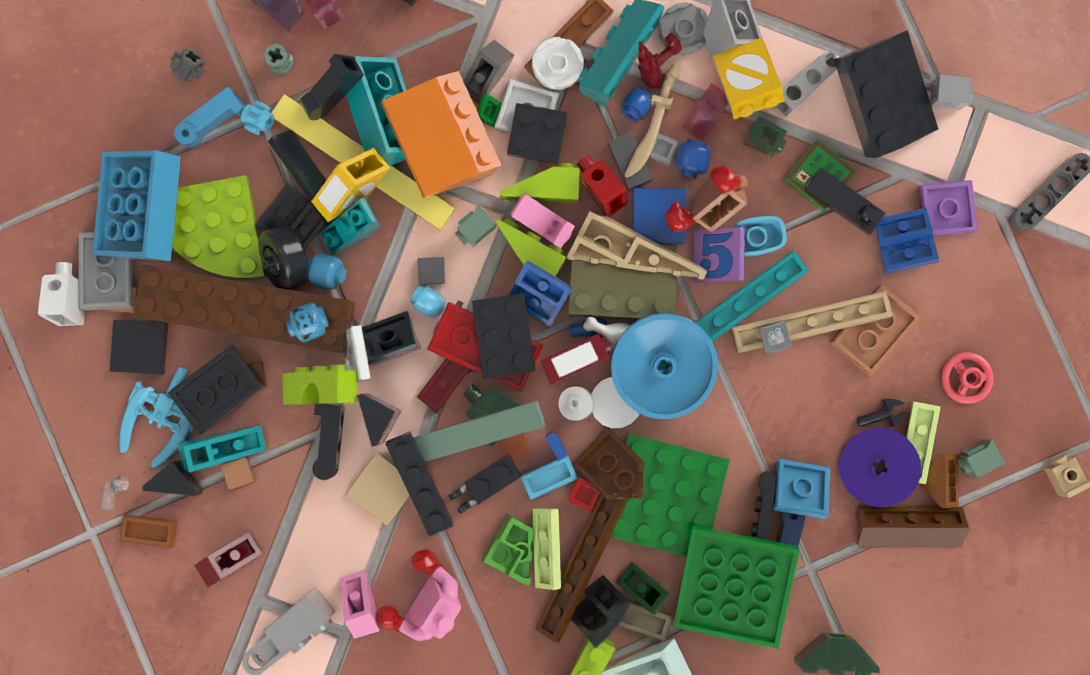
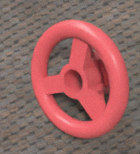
(977, 378)

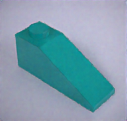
(220, 447)

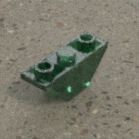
(836, 654)

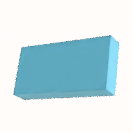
(548, 477)

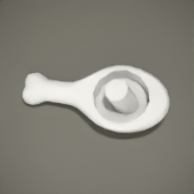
(611, 332)

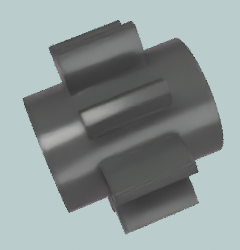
(187, 64)

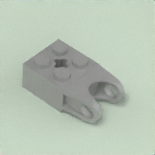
(290, 631)

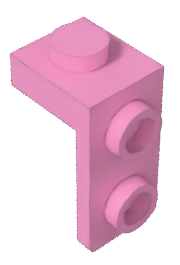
(542, 220)

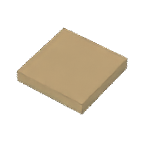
(379, 489)

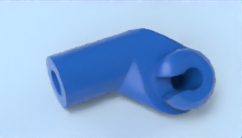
(578, 330)

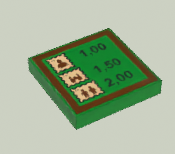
(814, 158)

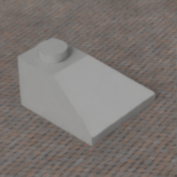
(730, 25)

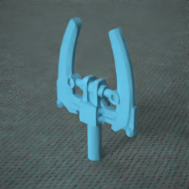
(163, 408)

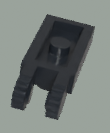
(488, 482)
(764, 506)

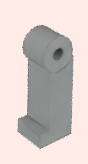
(807, 81)

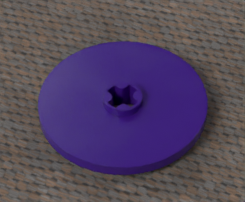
(899, 458)

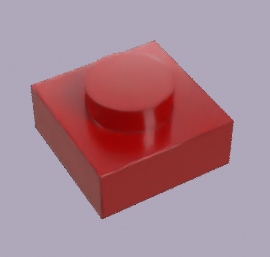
(584, 494)

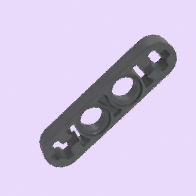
(1049, 190)

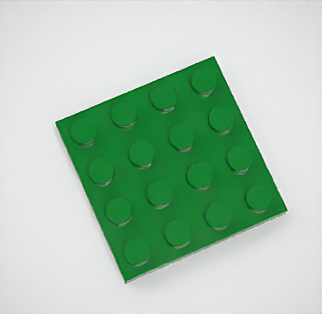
(678, 492)
(736, 586)

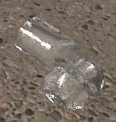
(110, 489)

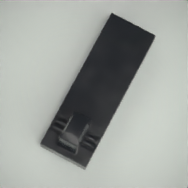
(845, 201)

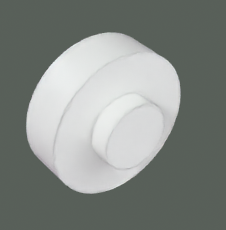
(576, 403)

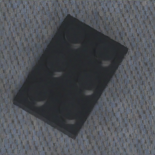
(503, 336)
(216, 389)

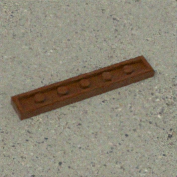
(580, 567)

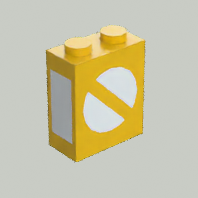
(748, 78)
(349, 183)

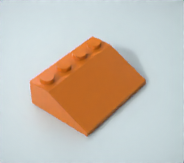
(441, 134)

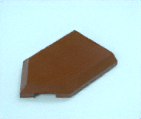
(612, 468)

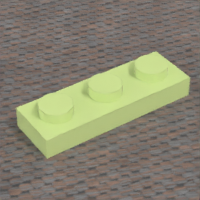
(922, 432)
(546, 548)

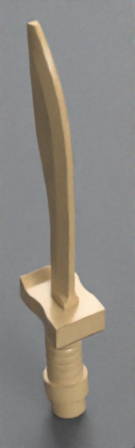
(661, 102)

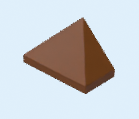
(943, 481)

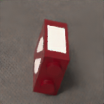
(576, 358)

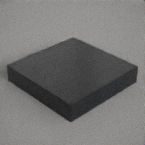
(138, 347)

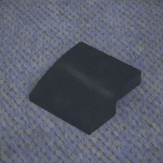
(294, 211)
(600, 611)

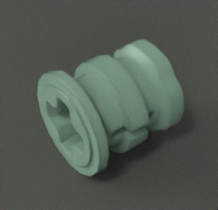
(279, 66)

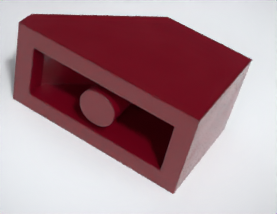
(228, 559)

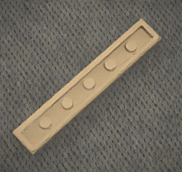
(818, 320)

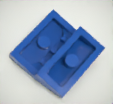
(650, 210)
(906, 241)
(542, 292)

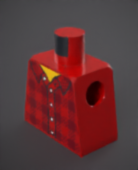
(602, 186)

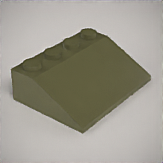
(620, 292)

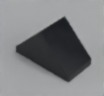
(174, 480)

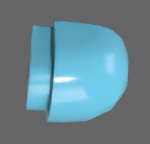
(428, 301)

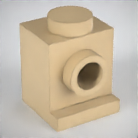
(1057, 475)

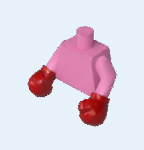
(434, 607)

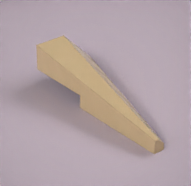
(614, 244)

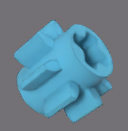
(257, 117)

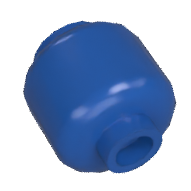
(693, 158)

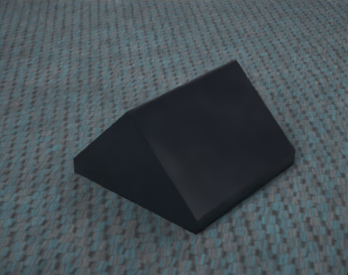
(389, 338)
(378, 417)

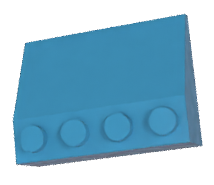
(136, 205)

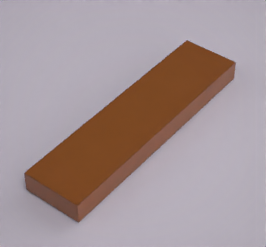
(581, 25)

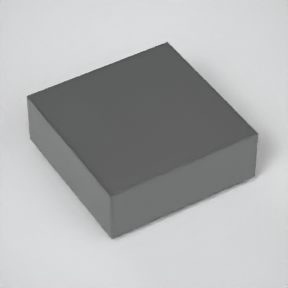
(431, 270)

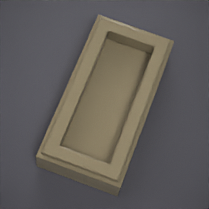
(645, 623)

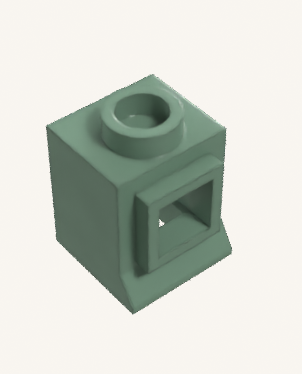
(475, 227)
(980, 459)

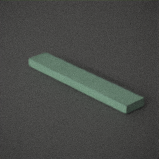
(480, 431)

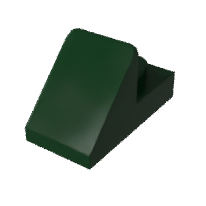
(643, 588)

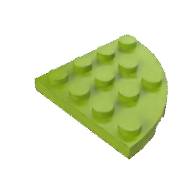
(219, 228)

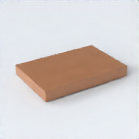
(874, 341)

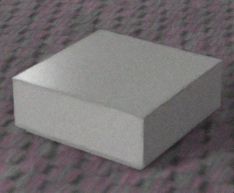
(663, 149)

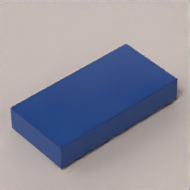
(556, 445)

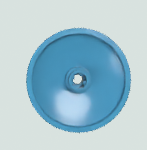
(671, 389)

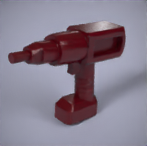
(650, 65)

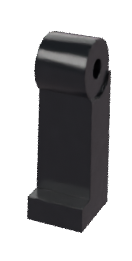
(331, 86)
(330, 440)

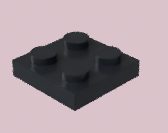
(536, 133)

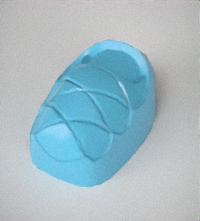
(762, 235)

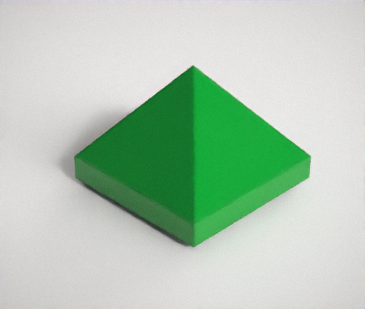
(488, 109)

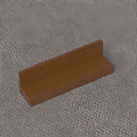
(911, 526)

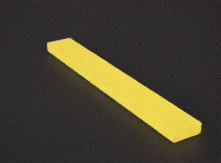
(344, 148)

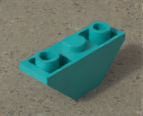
(350, 227)

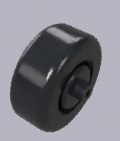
(283, 257)

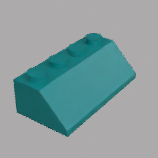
(620, 51)
(380, 81)

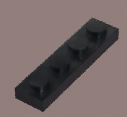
(419, 483)

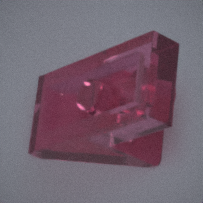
(706, 112)

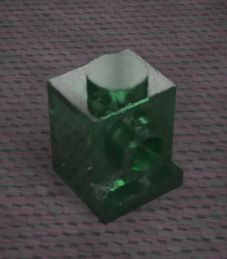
(766, 128)

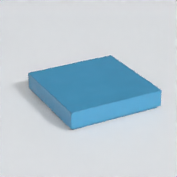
(802, 488)

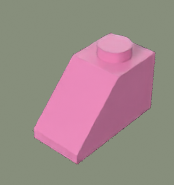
(359, 605)

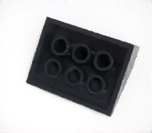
(886, 95)

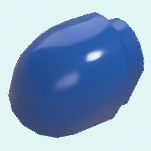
(636, 104)

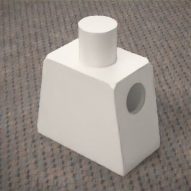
(61, 297)

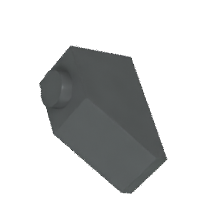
(487, 69)

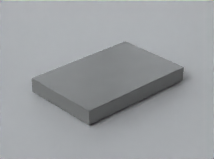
(103, 280)

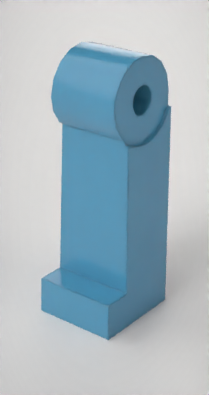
(208, 117)

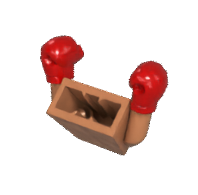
(714, 203)

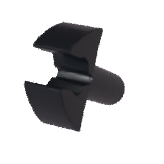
(883, 414)

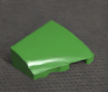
(511, 549)

